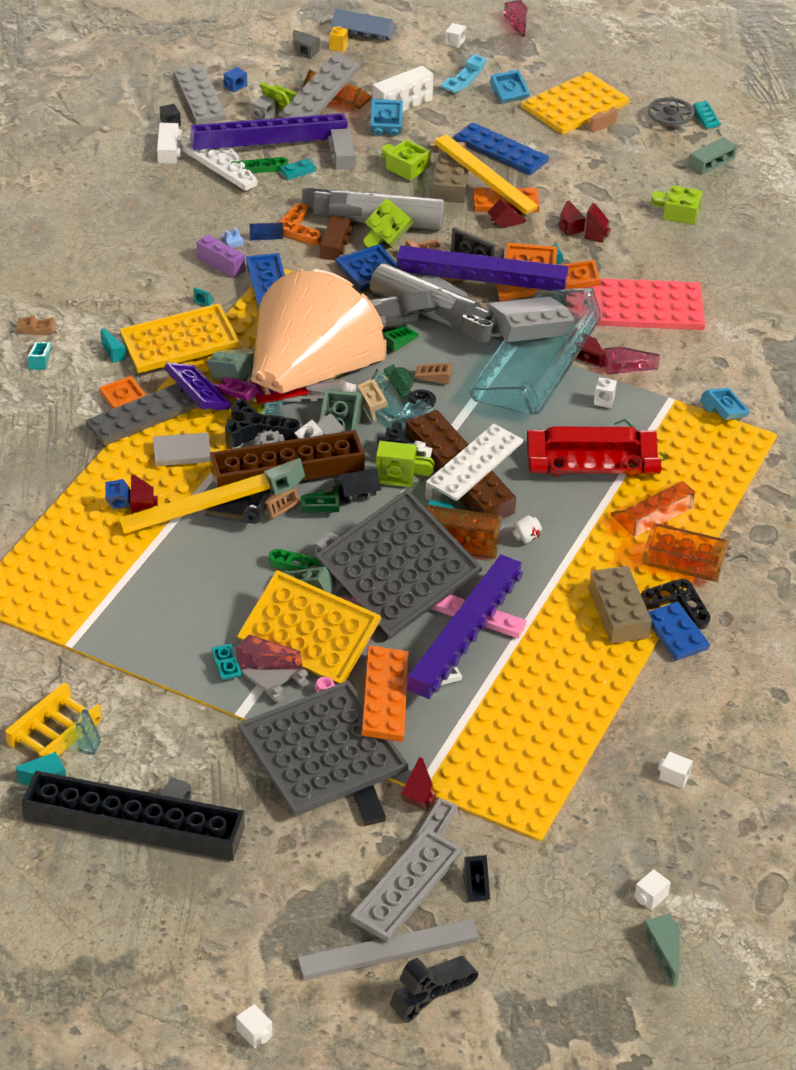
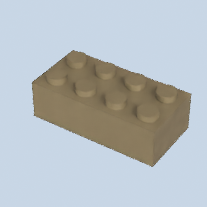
(449, 179)
(620, 604)

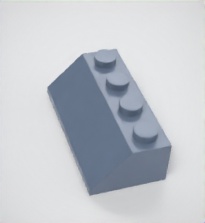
(364, 24)

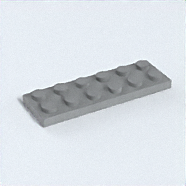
(322, 87)
(199, 95)
(406, 885)

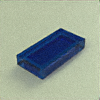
(266, 231)

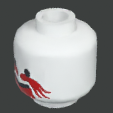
(527, 529)

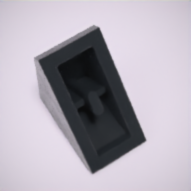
(476, 878)

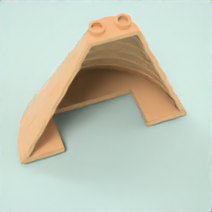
(314, 330)

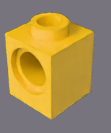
(338, 39)

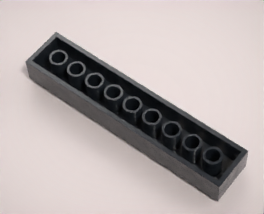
(133, 815)

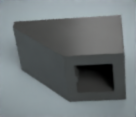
(306, 44)

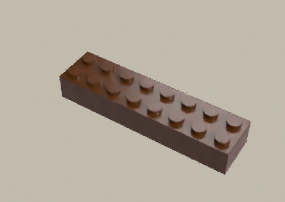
(319, 456)
(490, 493)

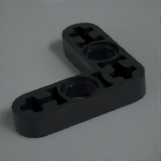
(682, 596)

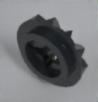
(422, 394)

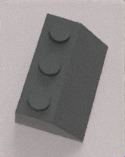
(470, 244)

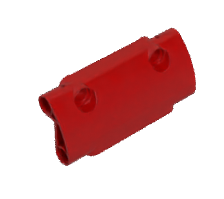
(593, 450)

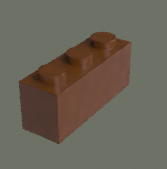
(335, 238)

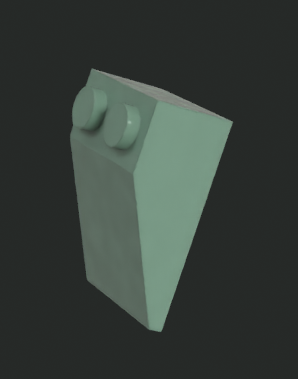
(231, 363)
(344, 406)

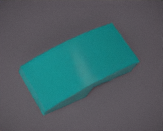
(226, 662)

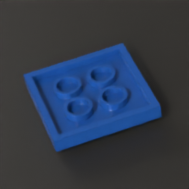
(362, 264)

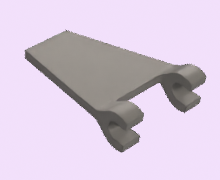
(272, 679)

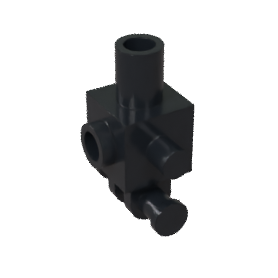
(394, 434)

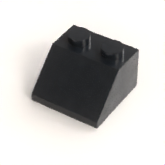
(358, 483)

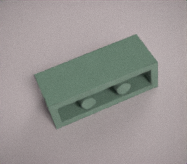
(712, 155)

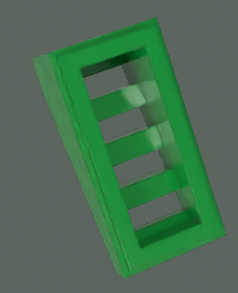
(399, 337)

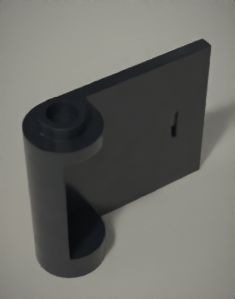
(243, 510)

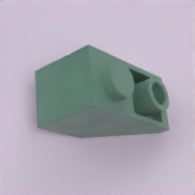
(285, 476)

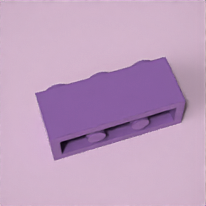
(220, 256)

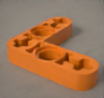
(290, 227)

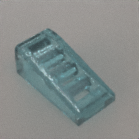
(274, 408)
(87, 734)

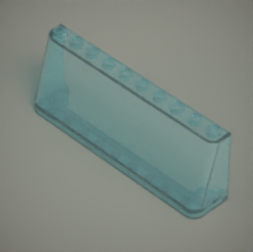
(528, 371)

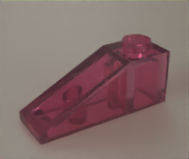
(516, 14)
(628, 360)
(267, 655)

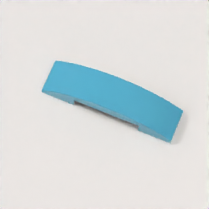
(464, 78)

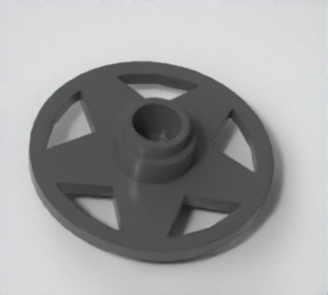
(671, 112)

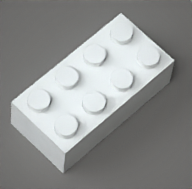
(412, 87)

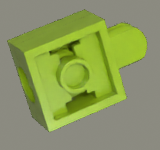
(406, 159)
(679, 204)
(385, 223)
(399, 464)

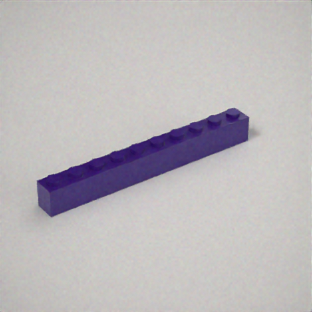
(265, 131)
(482, 268)
(464, 627)

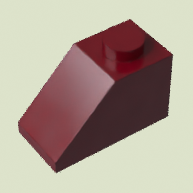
(505, 214)
(571, 220)
(596, 224)
(592, 353)
(141, 495)
(419, 787)

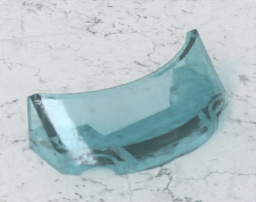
(396, 410)

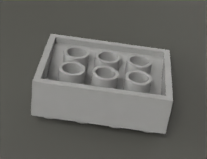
(531, 318)

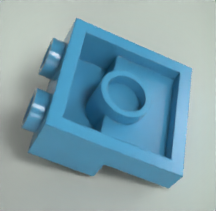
(509, 86)
(386, 117)
(724, 402)

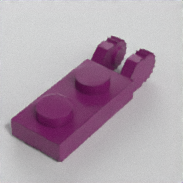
(237, 388)

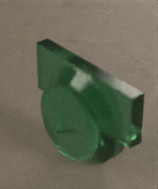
(400, 379)

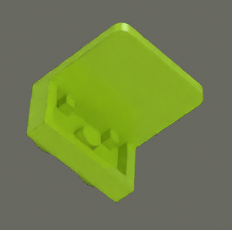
(280, 94)

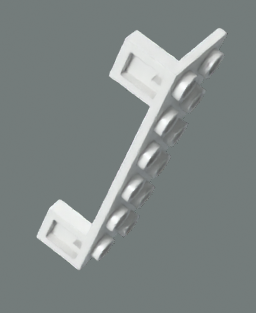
(472, 463)

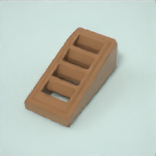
(437, 372)
(292, 500)

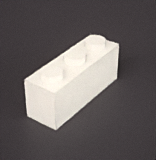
(169, 143)

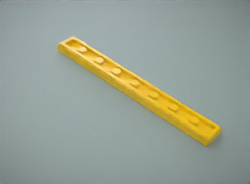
(486, 174)
(194, 503)

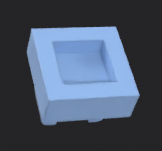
(232, 239)

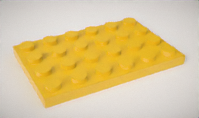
(574, 102)
(179, 338)
(312, 621)

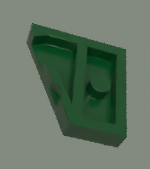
(321, 501)

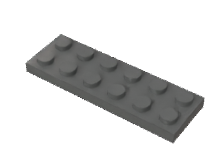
(140, 414)

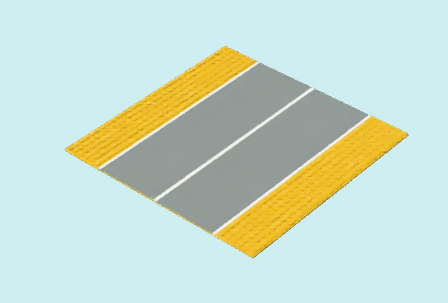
(526, 707)

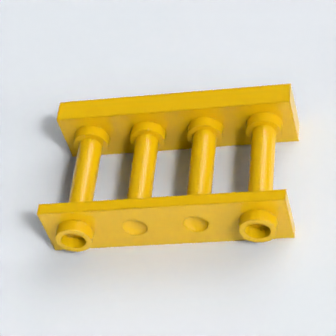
(46, 709)

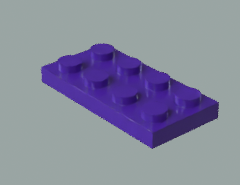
(197, 386)

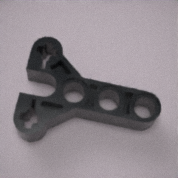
(247, 422)
(428, 983)

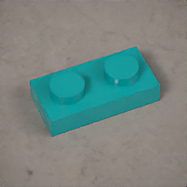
(297, 169)

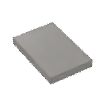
(181, 449)

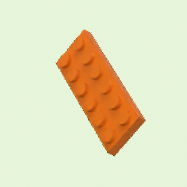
(580, 275)
(385, 693)

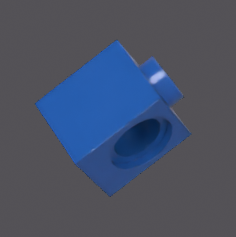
(235, 79)
(117, 494)

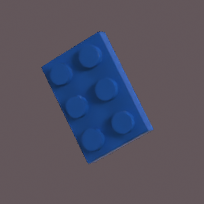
(677, 631)

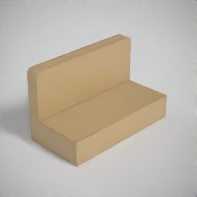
(372, 398)

